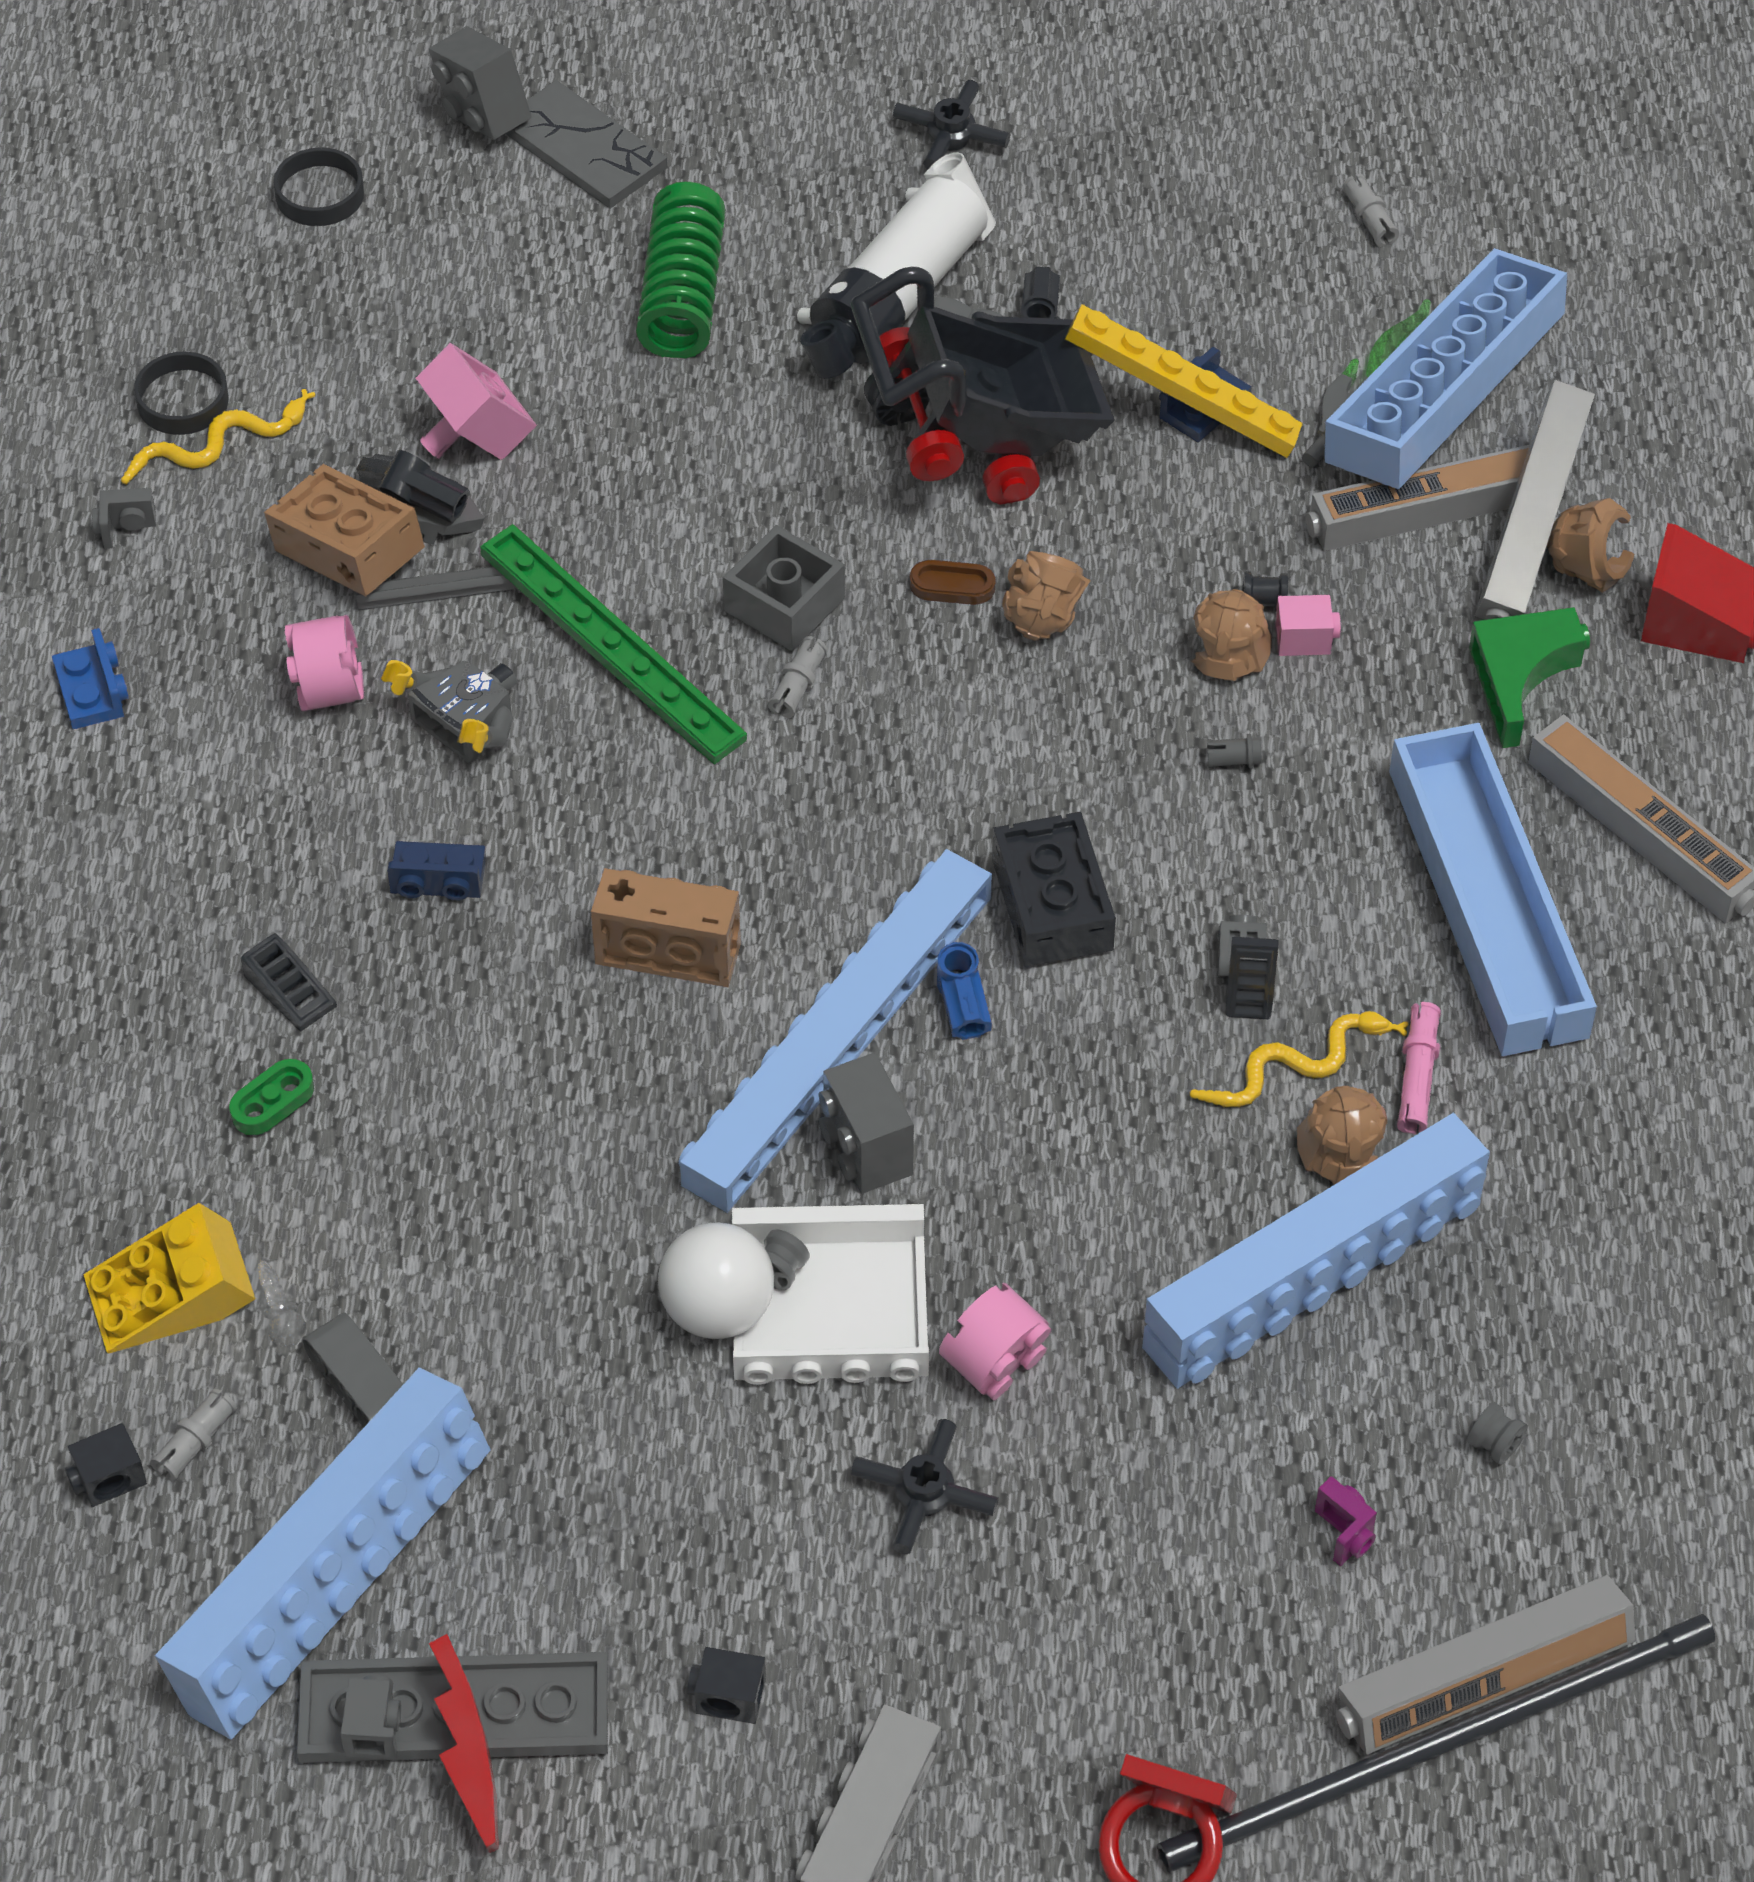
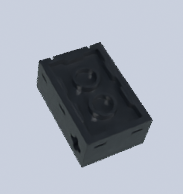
(1053, 889)

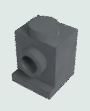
(370, 1719)

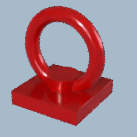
(1173, 1793)

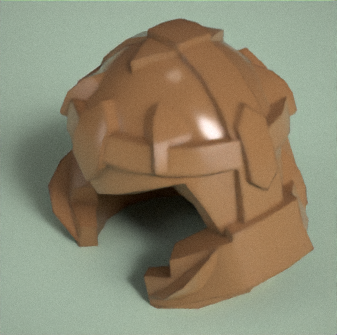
(1580, 543)
(1043, 594)
(1232, 635)
(1341, 1132)

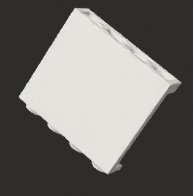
(851, 1306)

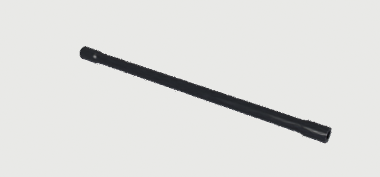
(1670, 1643)

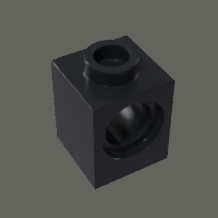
(105, 1465)
(728, 1685)

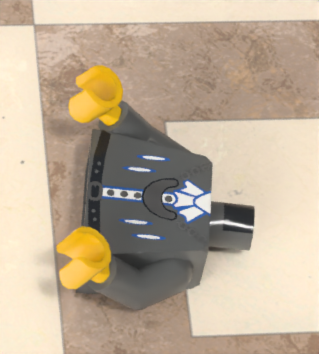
(458, 704)

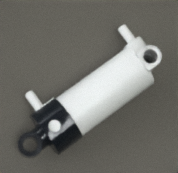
(926, 233)

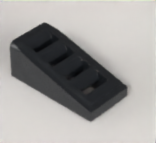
(271, 959)
(1251, 981)

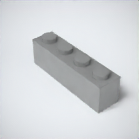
(874, 1799)

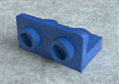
(89, 684)

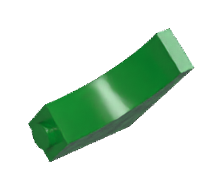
(1518, 655)

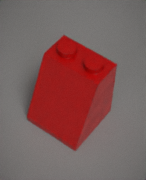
(1700, 599)

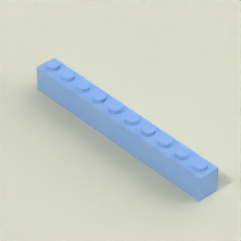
(834, 1030)

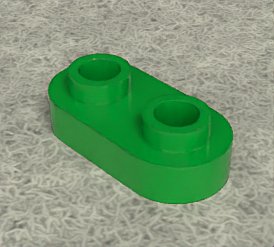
(268, 1096)

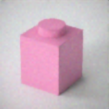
(1306, 625)

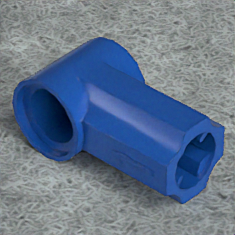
(962, 992)

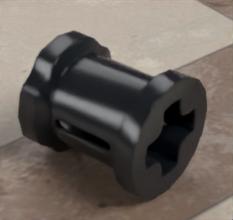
(1265, 589)

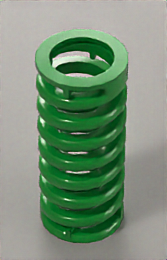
(665, 284)

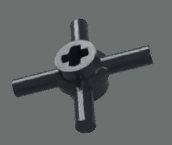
(951, 124)
(927, 1500)

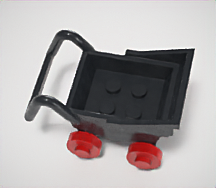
(990, 382)

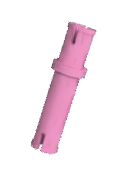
(1420, 1056)

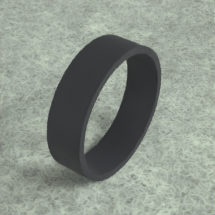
(318, 215)
(176, 362)

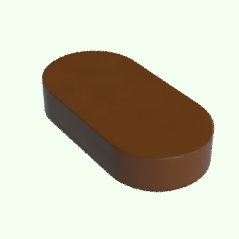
(952, 582)

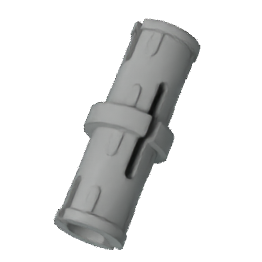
(1370, 210)
(797, 677)
(193, 1434)

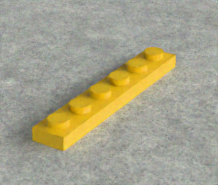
(1184, 380)

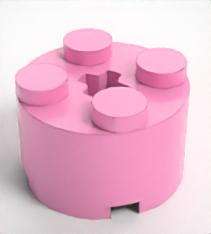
(324, 662)
(995, 1340)

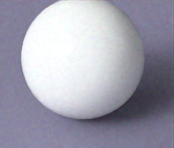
(716, 1280)

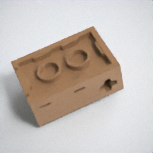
(344, 529)
(666, 927)

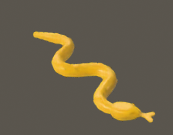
(291, 416)
(1367, 1022)

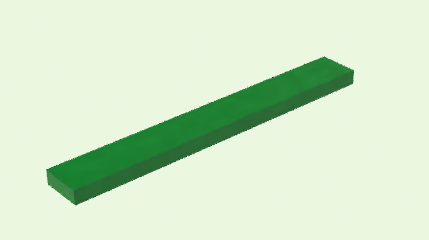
(613, 644)

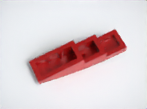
(470, 1759)

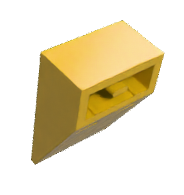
(170, 1281)

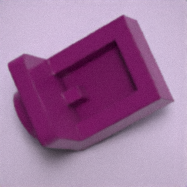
(1350, 1515)

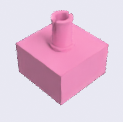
(472, 404)

